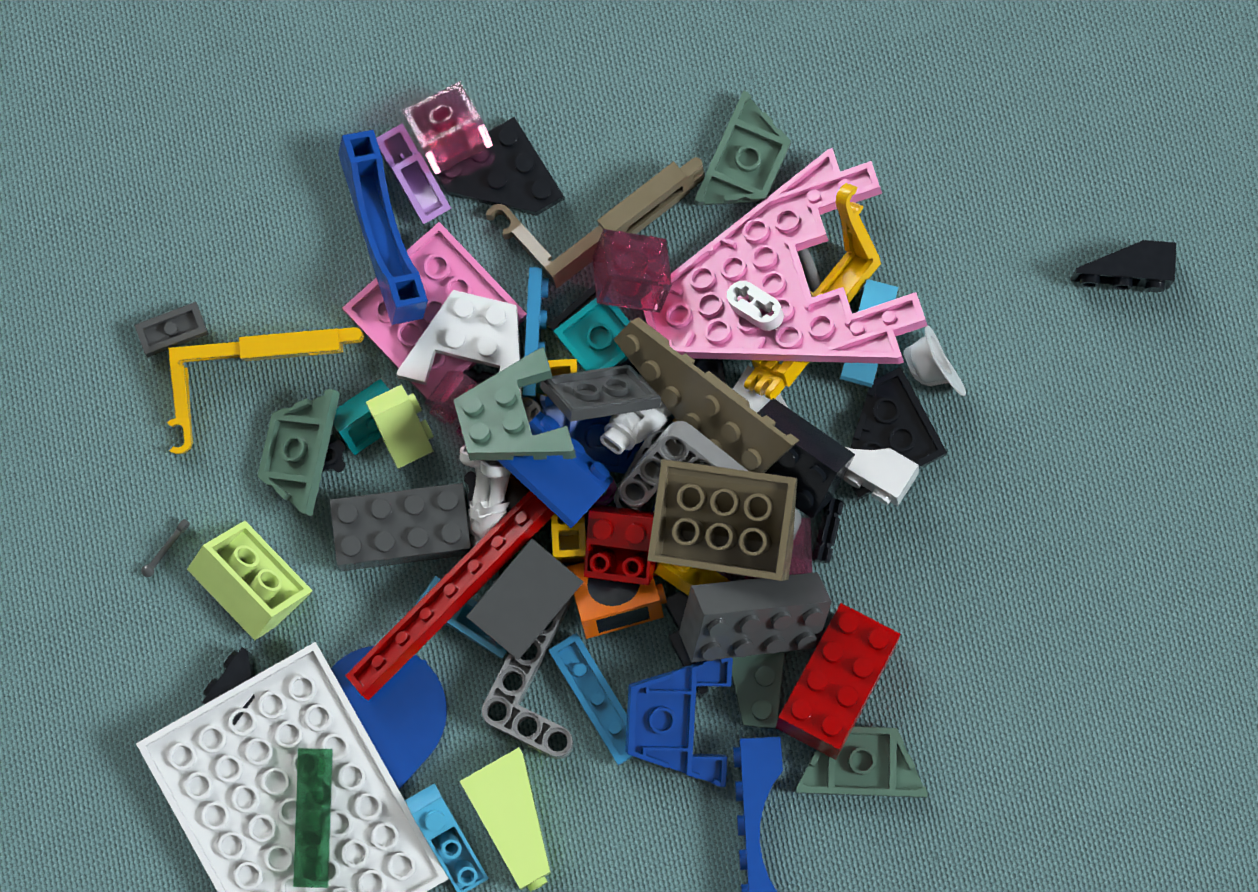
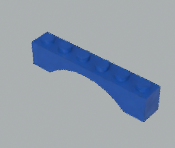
(394, 270)
(760, 767)

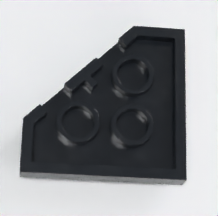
(504, 174)
(897, 421)

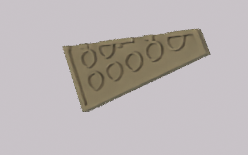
(704, 400)

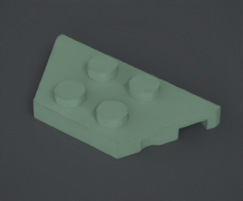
(745, 158)
(298, 449)
(867, 765)

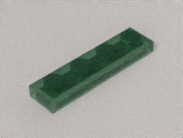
(313, 818)

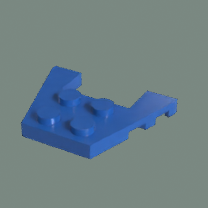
(664, 719)

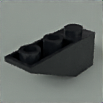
(1140, 265)

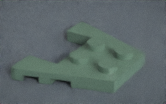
(496, 420)

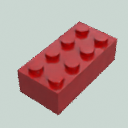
(838, 681)

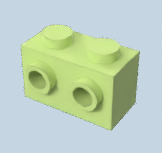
(400, 426)

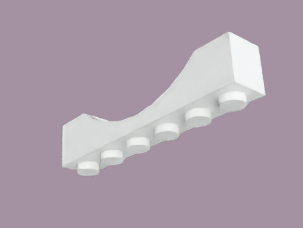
(880, 470)

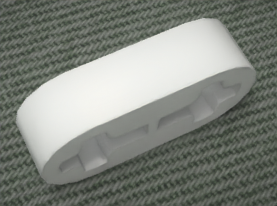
(751, 311)

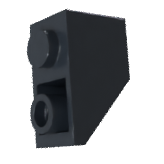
(238, 670)

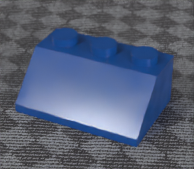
(561, 484)

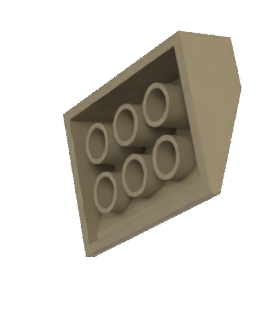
(724, 520)

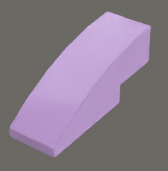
(412, 174)

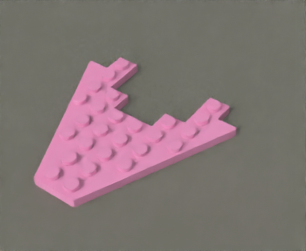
(765, 252)

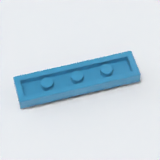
(535, 321)
(593, 694)

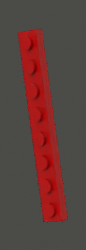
(449, 595)

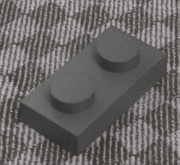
(171, 329)

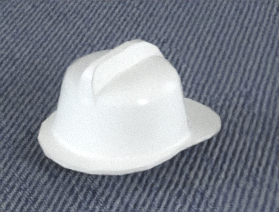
(930, 364)

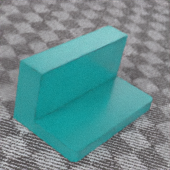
(355, 420)

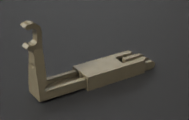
(628, 216)

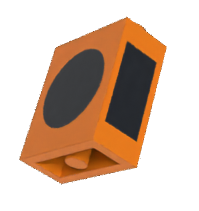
(615, 605)

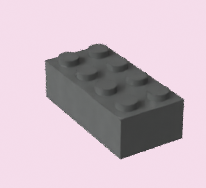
(400, 527)
(754, 617)

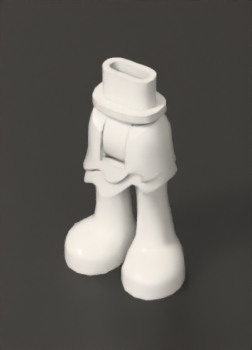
(632, 428)
(489, 495)

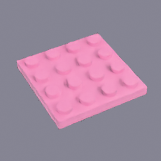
(442, 268)

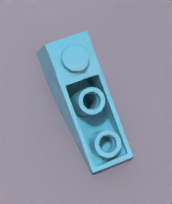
(446, 839)

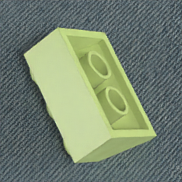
(248, 579)

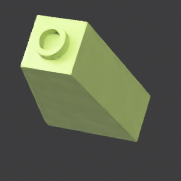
(508, 811)

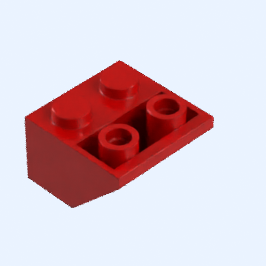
(619, 545)

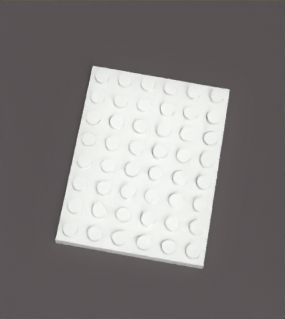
(240, 786)

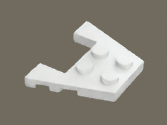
(468, 330)

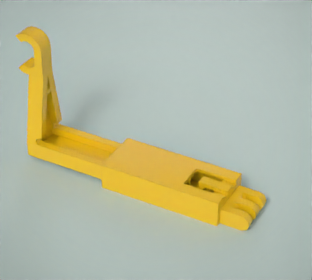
(850, 272)
(248, 349)

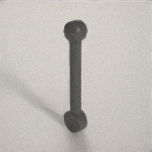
(148, 570)

